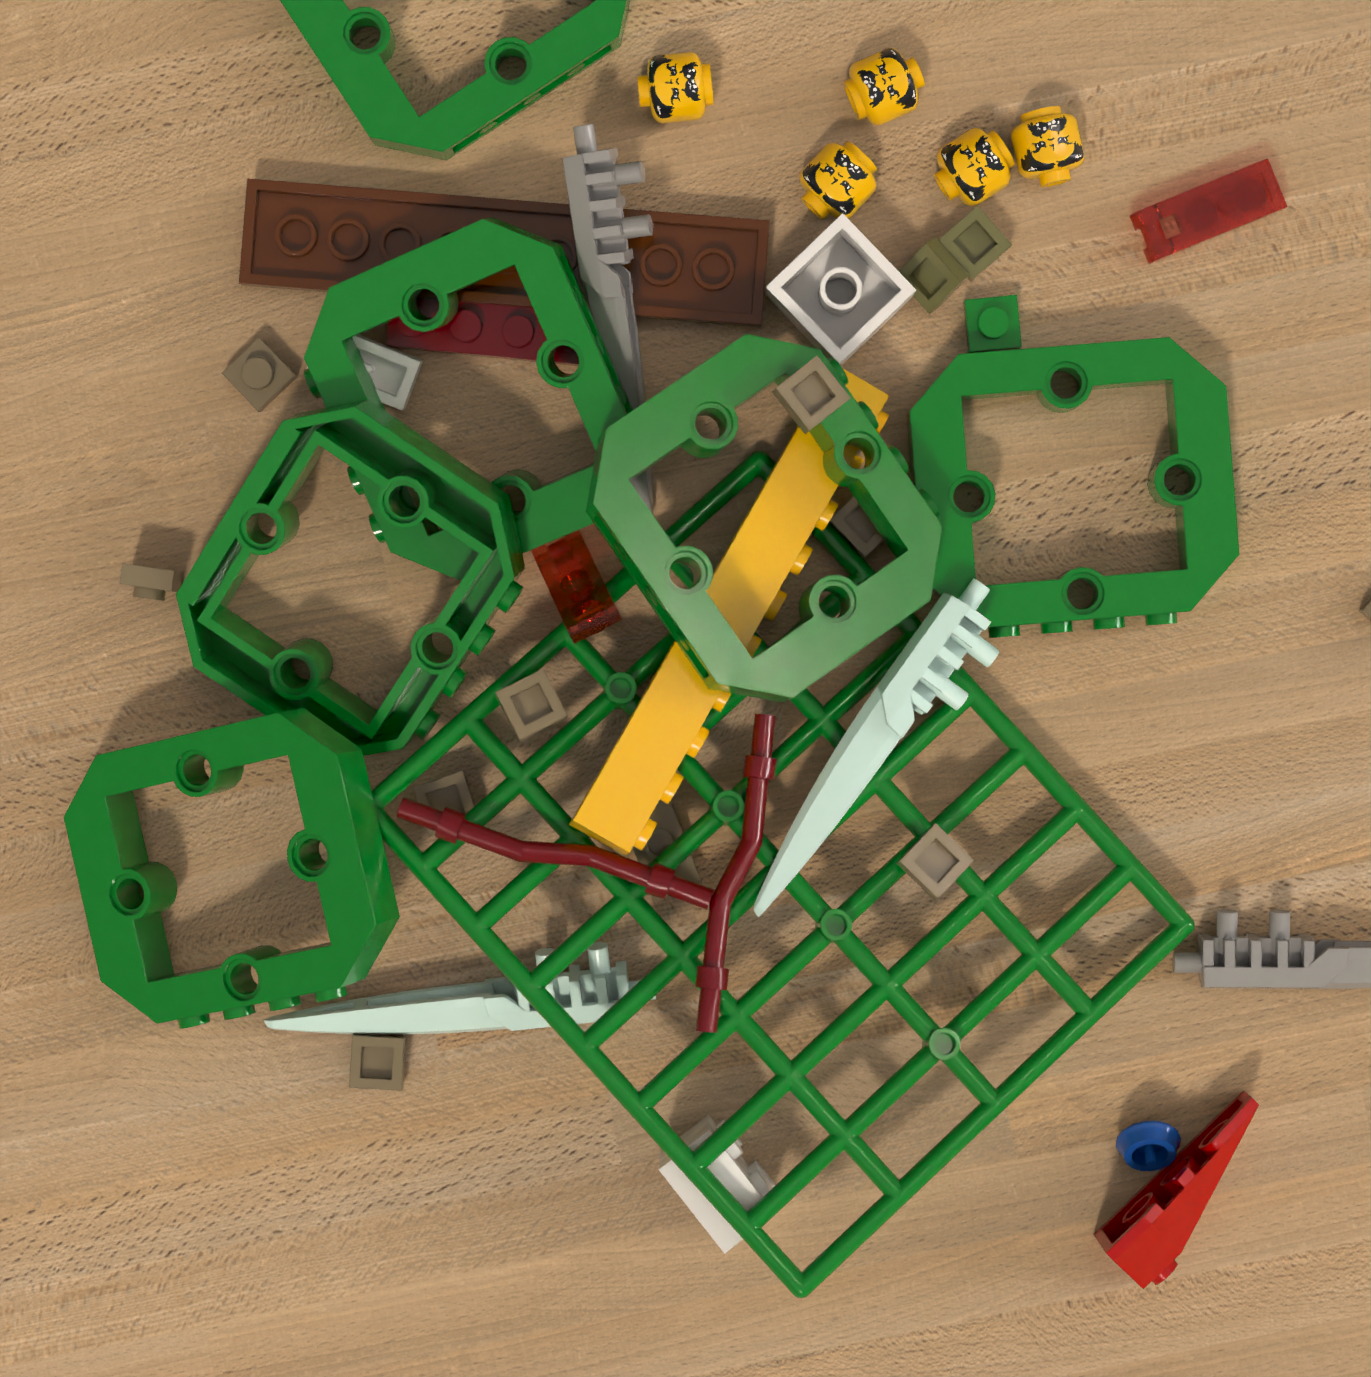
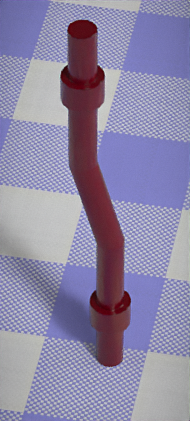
(453, 826)
(713, 976)

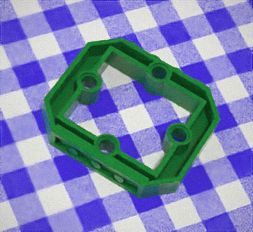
(472, 110)
(444, 267)
(1197, 445)
(391, 457)
(882, 488)
(334, 810)

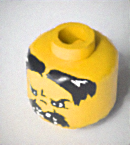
(883, 86)
(676, 87)
(1047, 146)
(973, 166)
(837, 180)

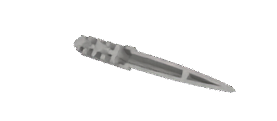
(601, 252)
(1275, 959)

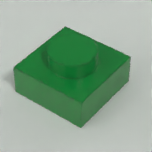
(992, 324)

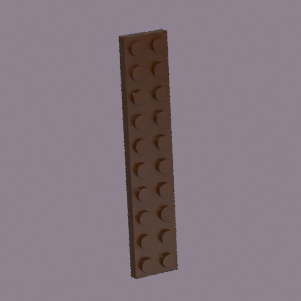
(329, 233)

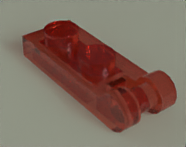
(1210, 210)
(576, 586)

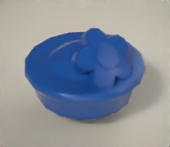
(1148, 1145)

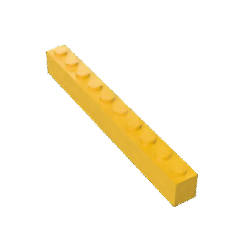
(744, 590)

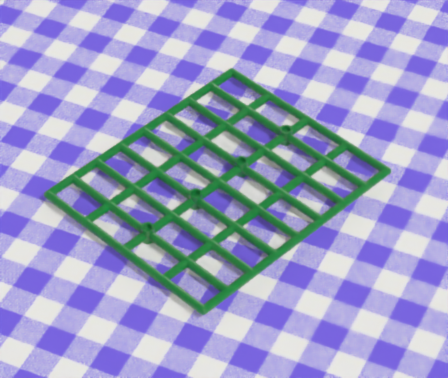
(831, 925)

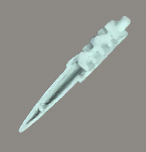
(884, 719)
(469, 1006)

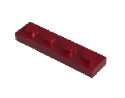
(481, 332)

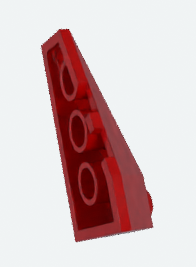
(1161, 1216)

